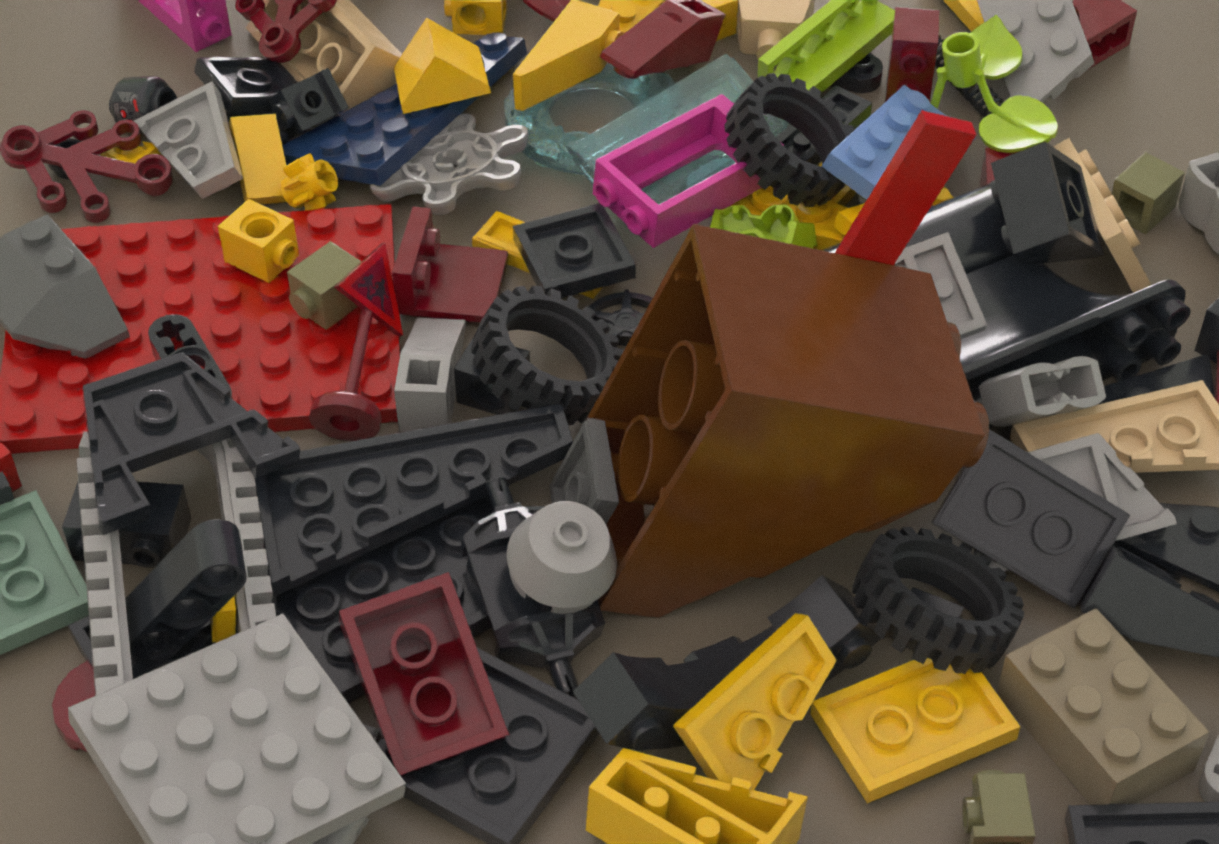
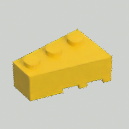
(665, 803)

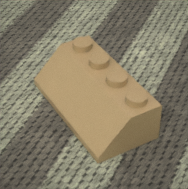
(347, 45)

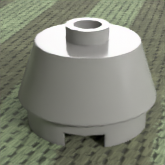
(562, 557)

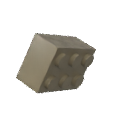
(1101, 712)

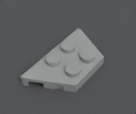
(1050, 44)
(1097, 468)

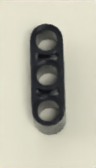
(185, 590)

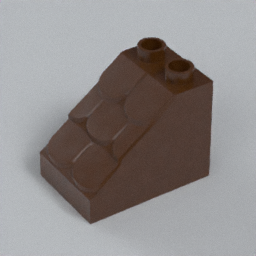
(775, 414)

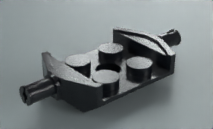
(522, 626)

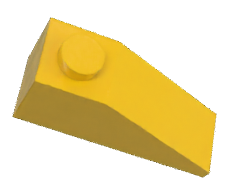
(566, 53)

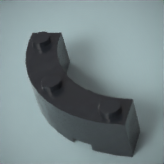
(642, 698)

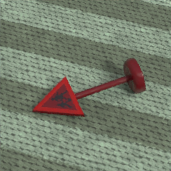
(346, 413)

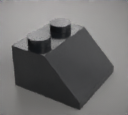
(1045, 206)

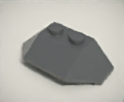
(54, 292)

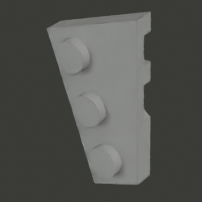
(195, 139)

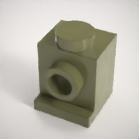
(998, 809)

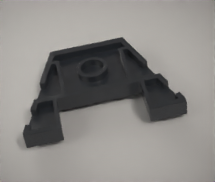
(160, 415)

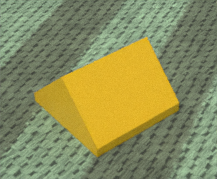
(439, 69)

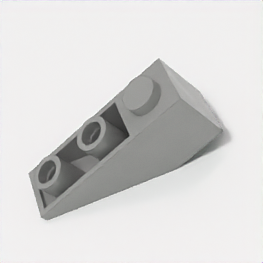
(426, 373)

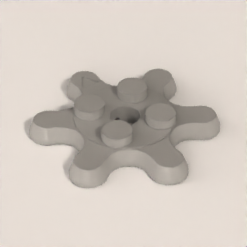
(476, 160)

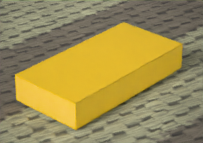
(259, 157)

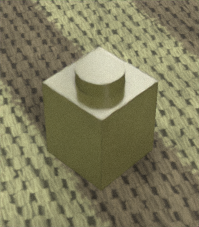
(1147, 191)
(314, 282)

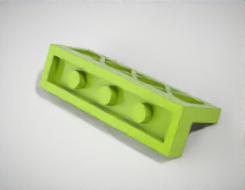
(829, 42)

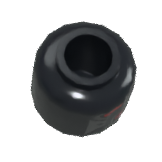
(139, 96)

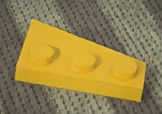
(751, 710)

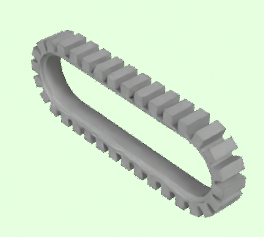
(104, 566)

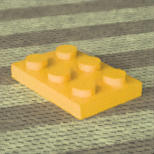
(912, 725)

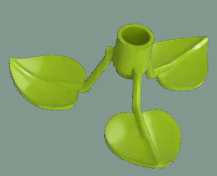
(993, 54)

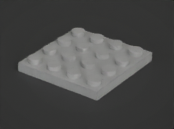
(237, 746)

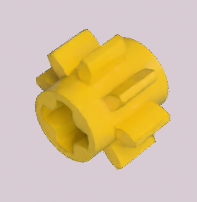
(309, 183)

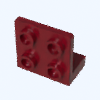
(444, 278)

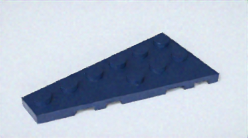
(376, 136)

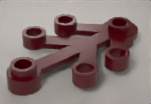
(281, 38)
(81, 160)

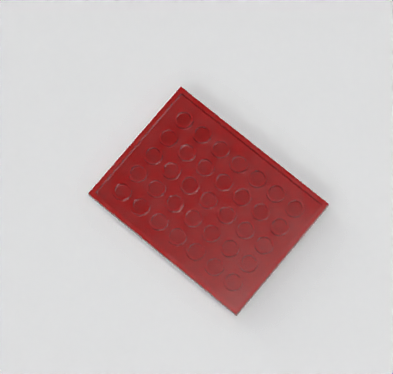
(248, 325)

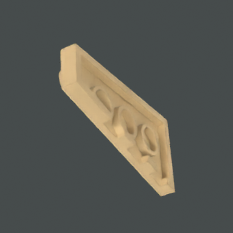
(1109, 218)
(1148, 431)

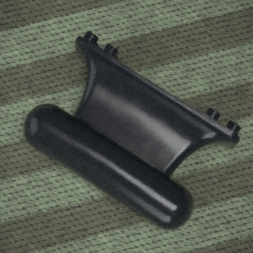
(1039, 314)

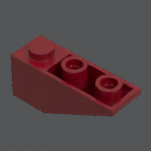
(666, 39)

